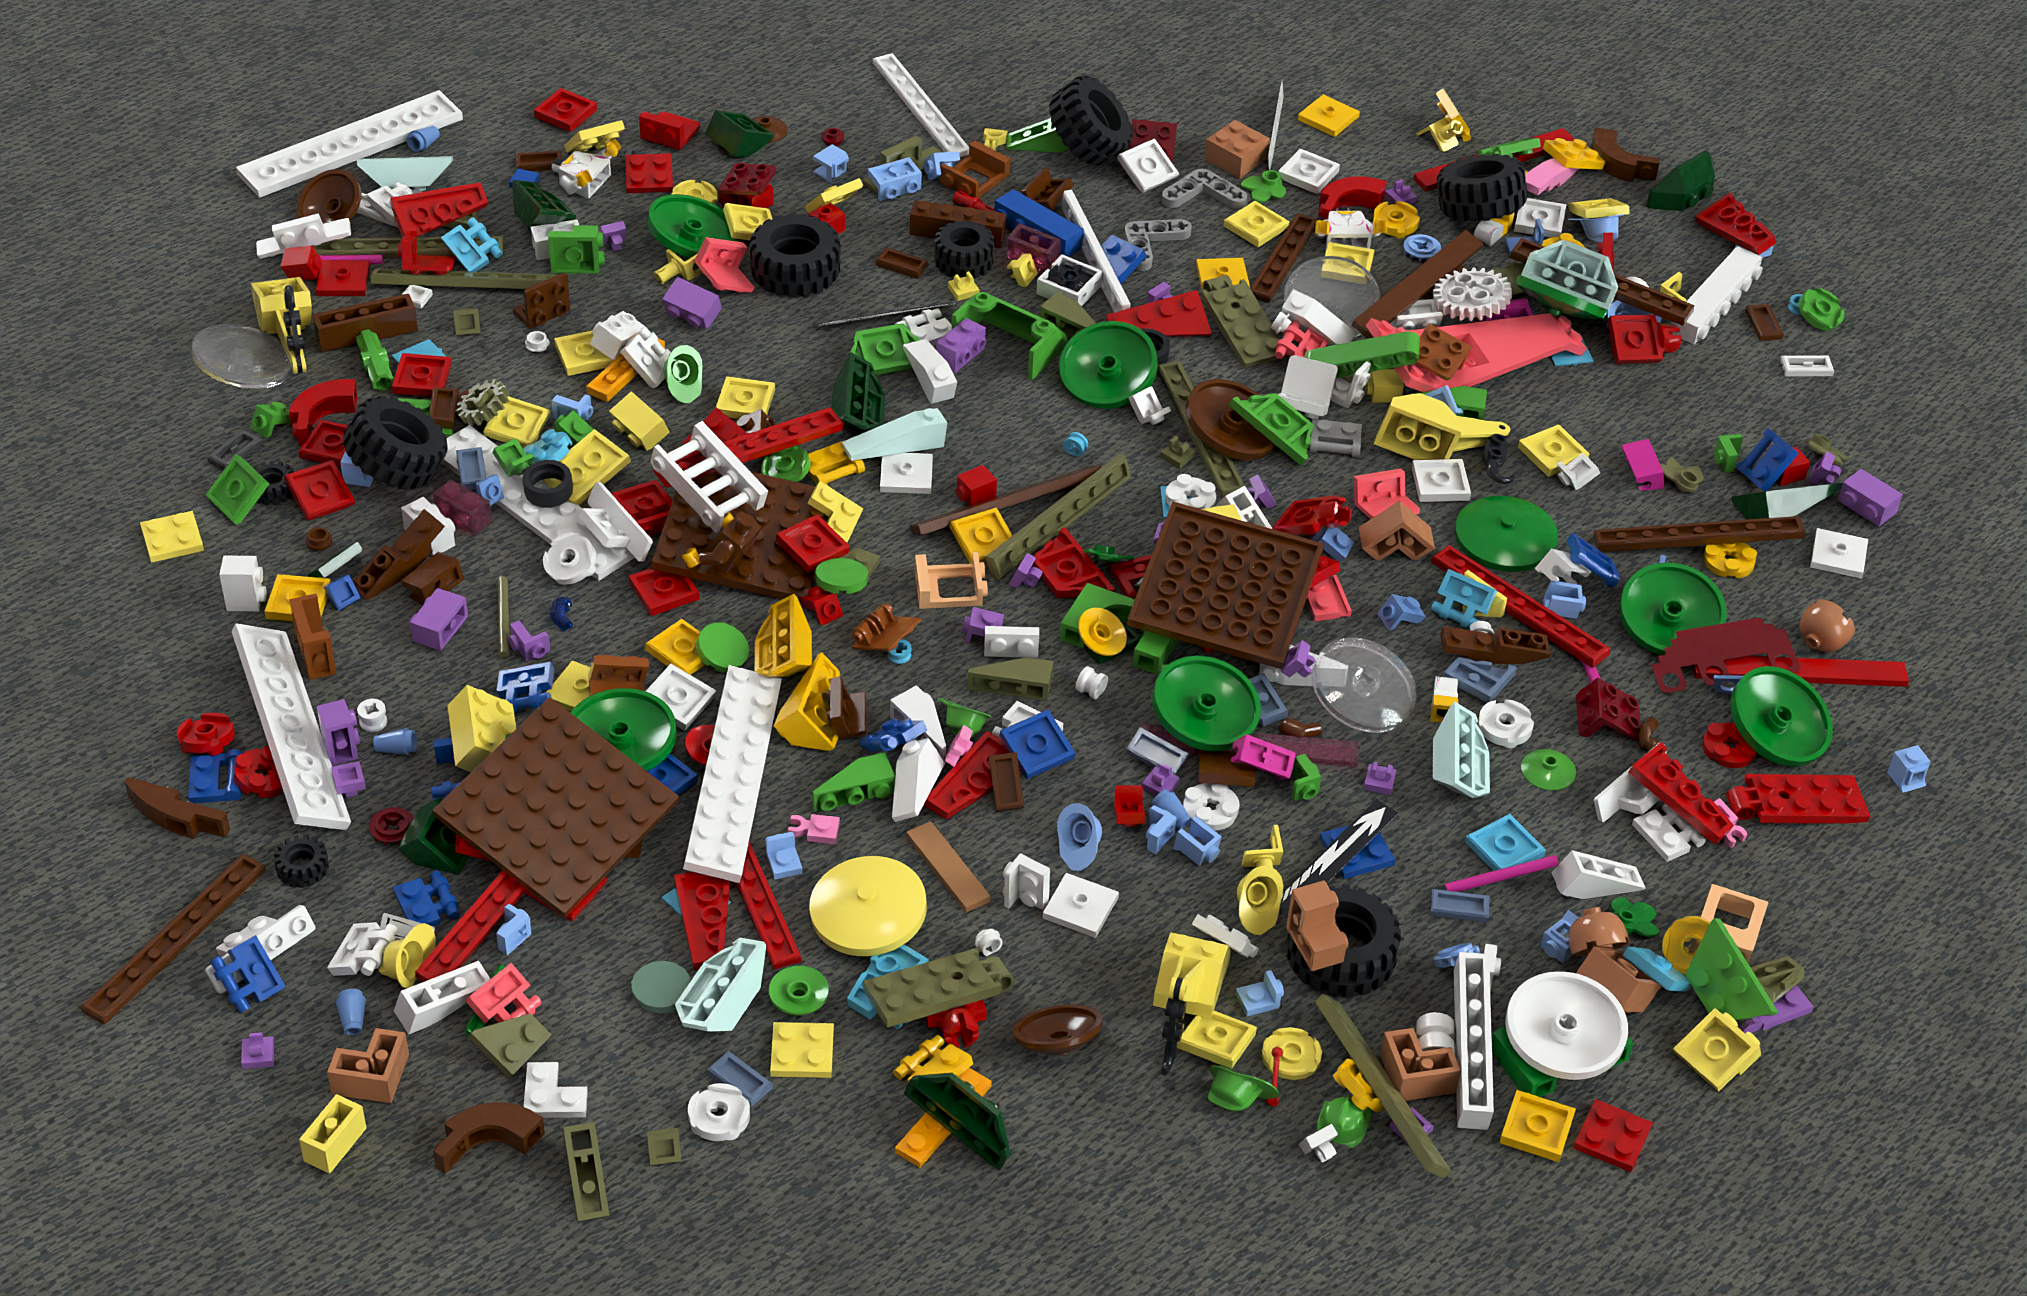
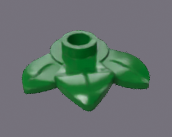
(1106, 554)
(1635, 916)

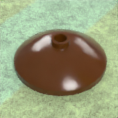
(331, 194)
(1058, 1028)

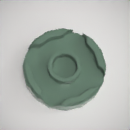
(659, 986)

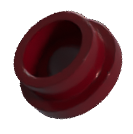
(833, 136)

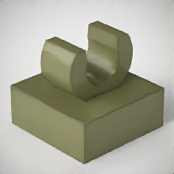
(466, 321)
(1177, 453)
(664, 1146)

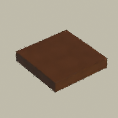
(1216, 768)

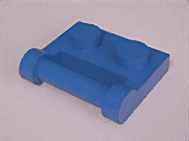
(1771, 464)
(1593, 559)
(205, 778)

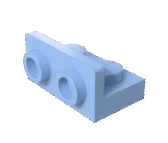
(896, 178)

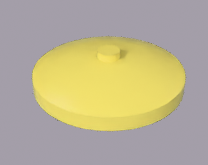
(868, 906)

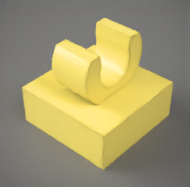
(1023, 269)
(963, 287)

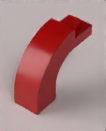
(1351, 191)
(319, 401)

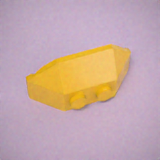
(783, 640)

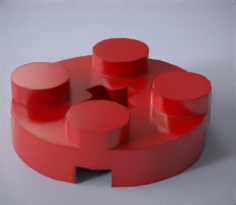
(207, 734)
(1715, 746)
(248, 779)

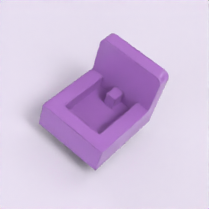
(978, 620)
(528, 646)

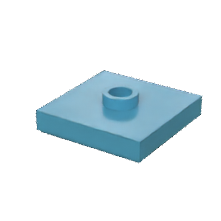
(1505, 844)
(1657, 969)

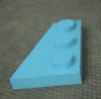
(880, 965)

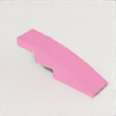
(1547, 176)

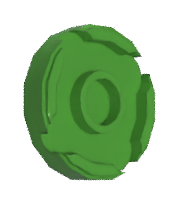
(1821, 309)
(787, 464)
(841, 575)
(722, 646)

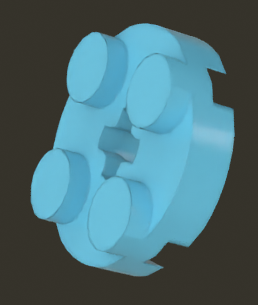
(551, 446)

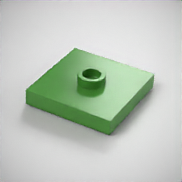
(237, 489)

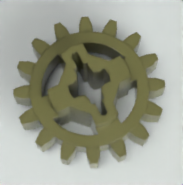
(483, 402)

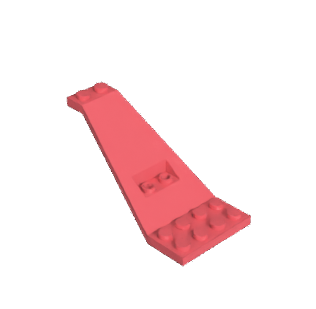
(1495, 349)

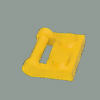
(830, 459)

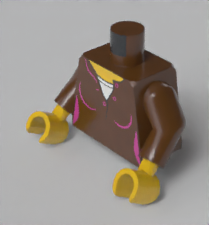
(731, 544)

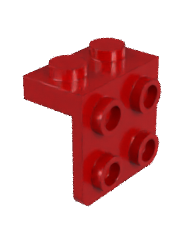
(667, 129)
(418, 263)

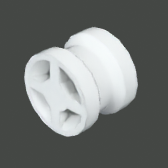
(1091, 682)
(372, 715)

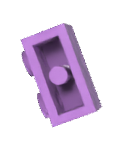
(691, 303)
(962, 343)
(1870, 497)
(438, 619)
(338, 731)

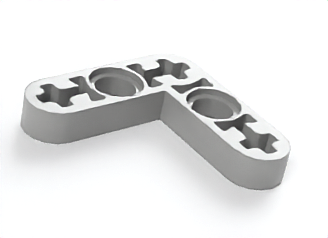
(1204, 181)
(1142, 238)

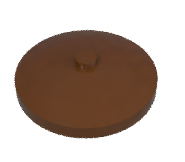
(1220, 425)

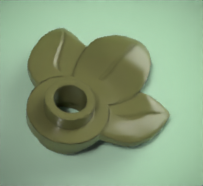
(1822, 444)
(1685, 479)

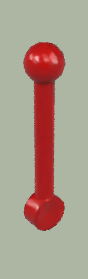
(1277, 1053)

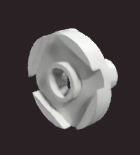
(1185, 486)
(579, 567)
(1501, 734)
(1225, 800)
(722, 1127)

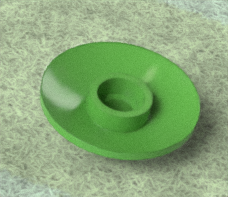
(1548, 769)
(795, 981)

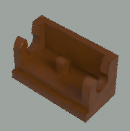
(436, 572)

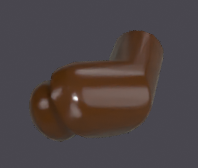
(1295, 728)
(1646, 729)

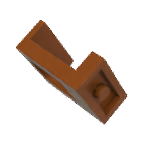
(981, 160)
(312, 640)

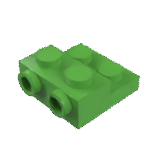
(576, 250)

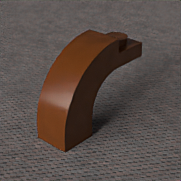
(1618, 161)
(488, 1123)

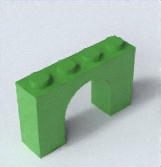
(1152, 648)

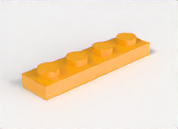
(613, 378)
(928, 1133)

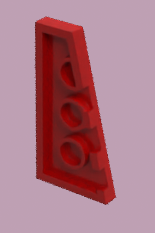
(436, 208)
(1173, 316)

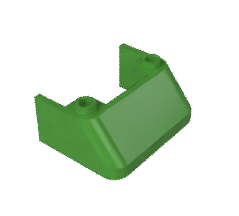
(1045, 335)

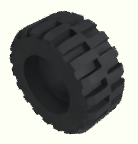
(1090, 120)
(1482, 187)
(795, 255)
(395, 442)
(1364, 966)

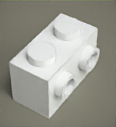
(615, 334)
(445, 538)
(242, 583)

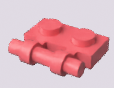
(1306, 341)
(499, 992)

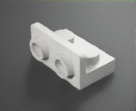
(1026, 881)

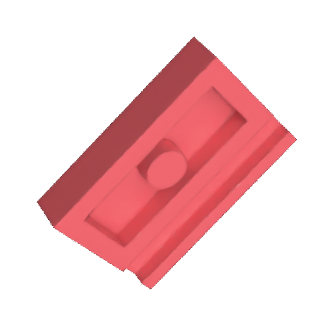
(1328, 600)

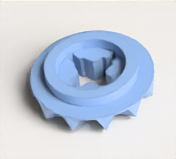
(1421, 241)
(1448, 956)

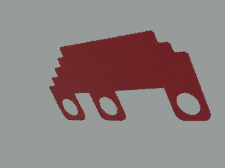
(1716, 643)

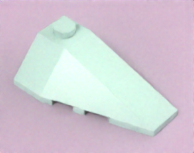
(906, 434)

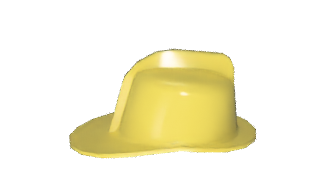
(1260, 899)
(407, 954)

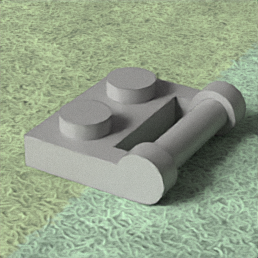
(1336, 437)

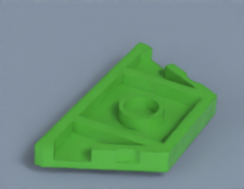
(884, 347)
(1278, 423)
(1725, 978)

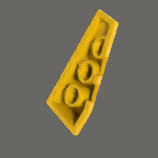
(805, 712)

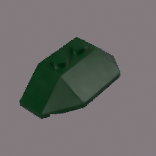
(1684, 184)
(538, 206)
(858, 395)
(963, 1113)

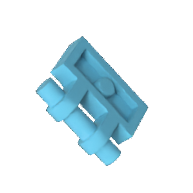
(465, 249)
(1464, 591)

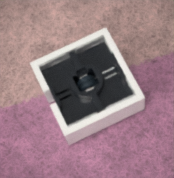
(1070, 279)

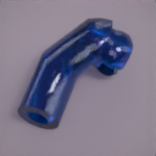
(557, 613)

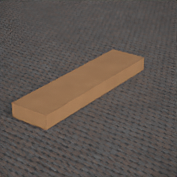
(948, 867)

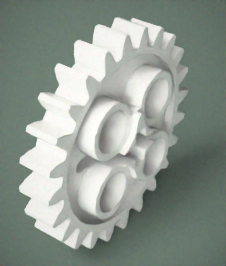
(1472, 294)

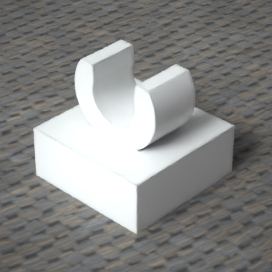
(1320, 1143)

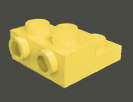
(1718, 1049)

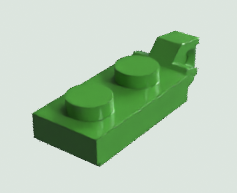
(1522, 146)

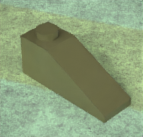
(1065, 314)
(1017, 678)
(585, 1171)

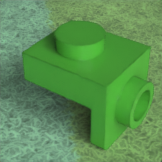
(267, 416)
(573, 426)
(1727, 451)
(513, 458)
(1307, 778)

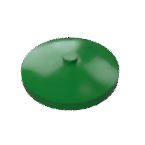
(685, 222)
(1559, 301)
(1108, 364)
(1505, 533)
(1668, 600)
(1205, 702)
(1781, 716)
(631, 722)

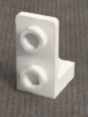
(1346, 393)

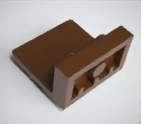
(544, 301)

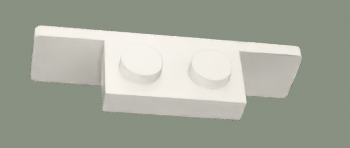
(302, 232)
(614, 524)
(1624, 794)
(272, 933)

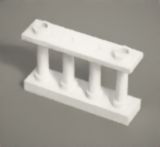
(717, 457)

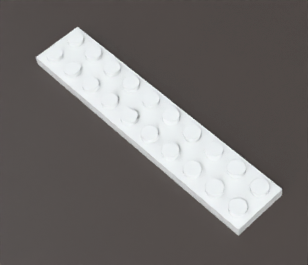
(347, 144)
(545, 522)
(290, 727)
(733, 775)

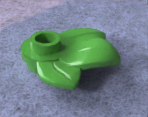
(1265, 186)

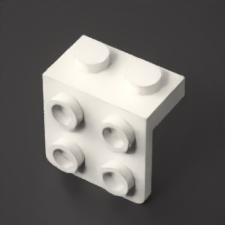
(1309, 385)

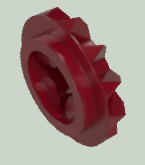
(390, 816)

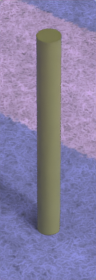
(503, 617)

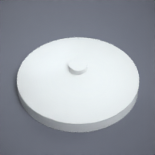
(1566, 1025)

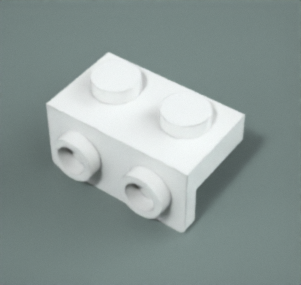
(1419, 316)
(1011, 641)

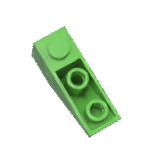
(860, 781)

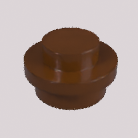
(318, 539)

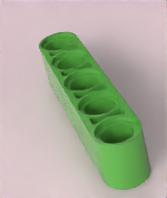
(1380, 352)

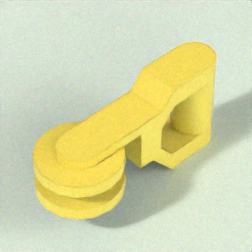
(994, 137)

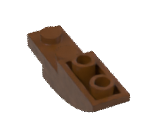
(405, 555)
(1502, 647)
(167, 810)

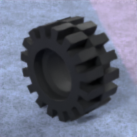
(277, 491)
(301, 873)

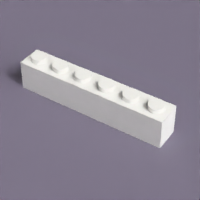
(1718, 293)
(1473, 1041)

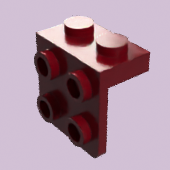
(1162, 132)
(745, 180)
(1605, 704)

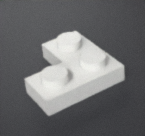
(549, 1100)

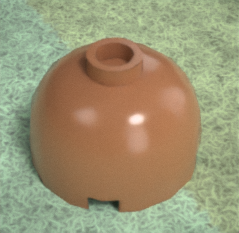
(1825, 626)
(1596, 930)

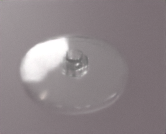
(1337, 285)
(240, 356)
(1364, 685)

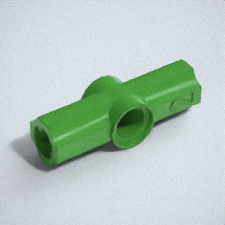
(374, 360)

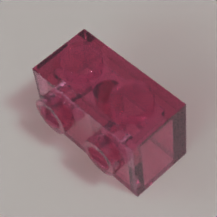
(1041, 246)
(463, 507)

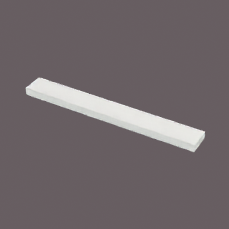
(920, 105)
(1095, 254)

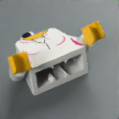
(586, 172)
(1349, 228)

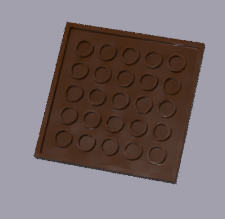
(766, 565)
(1226, 585)
(556, 807)

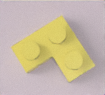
(841, 511)

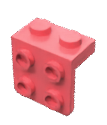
(720, 263)
(1381, 490)

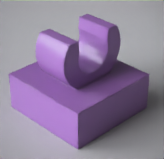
(1400, 193)
(614, 234)
(1160, 292)
(1823, 468)
(1261, 492)
(1026, 573)
(1298, 660)
(1380, 778)
(348, 779)
(1160, 779)
(257, 1051)

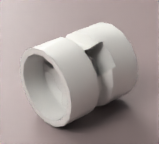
(1435, 1031)

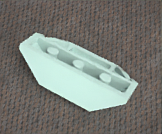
(409, 171)
(1574, 272)
(1461, 754)
(723, 987)

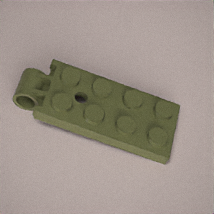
(1244, 328)
(933, 987)

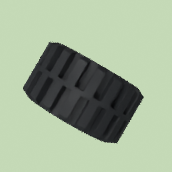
(964, 248)

